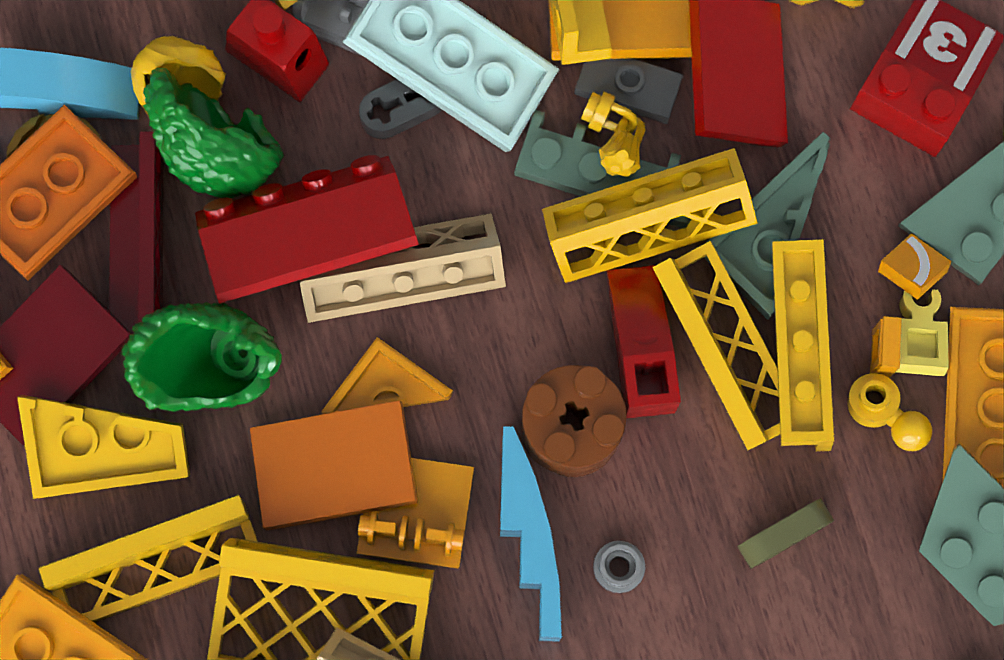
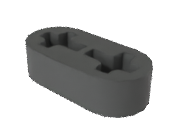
(401, 118)

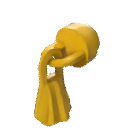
(621, 152)

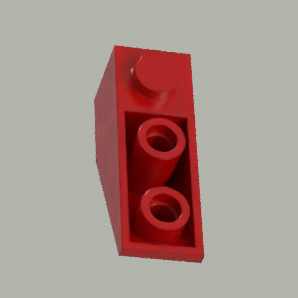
(643, 343)

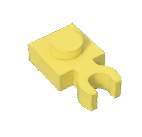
(922, 339)

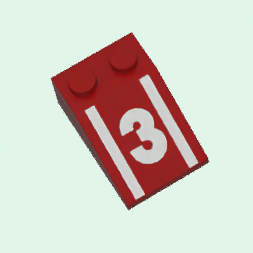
(928, 74)

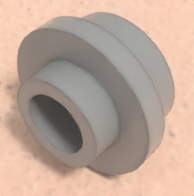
(627, 552)

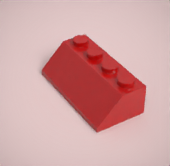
(304, 227)

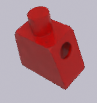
(270, 44)

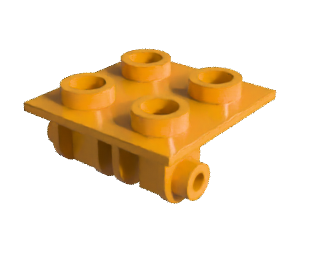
(427, 530)

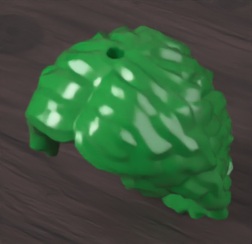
(204, 143)
(199, 357)

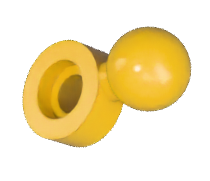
(908, 429)

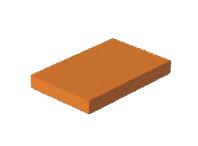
(55, 190)
(333, 465)

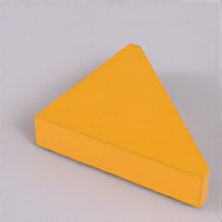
(386, 377)

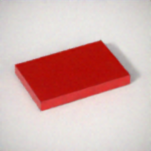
(738, 71)

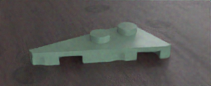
(780, 215)

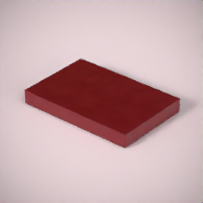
(55, 345)

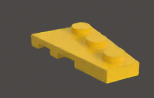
(97, 449)

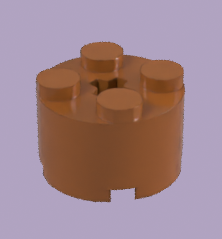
(585, 394)

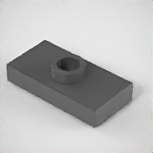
(634, 83)

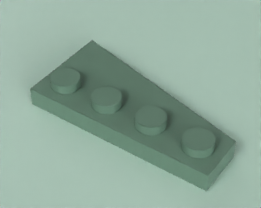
(966, 218)

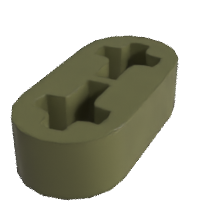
(785, 533)

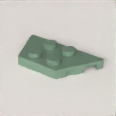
(968, 534)

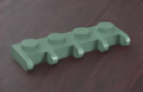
(574, 164)

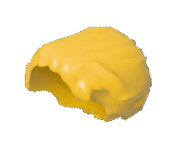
(184, 59)

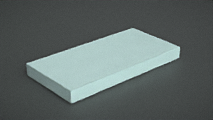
(455, 62)

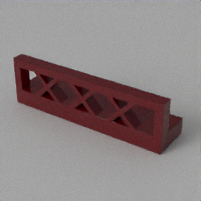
(137, 235)

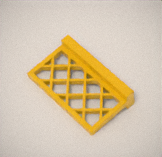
(316, 571)

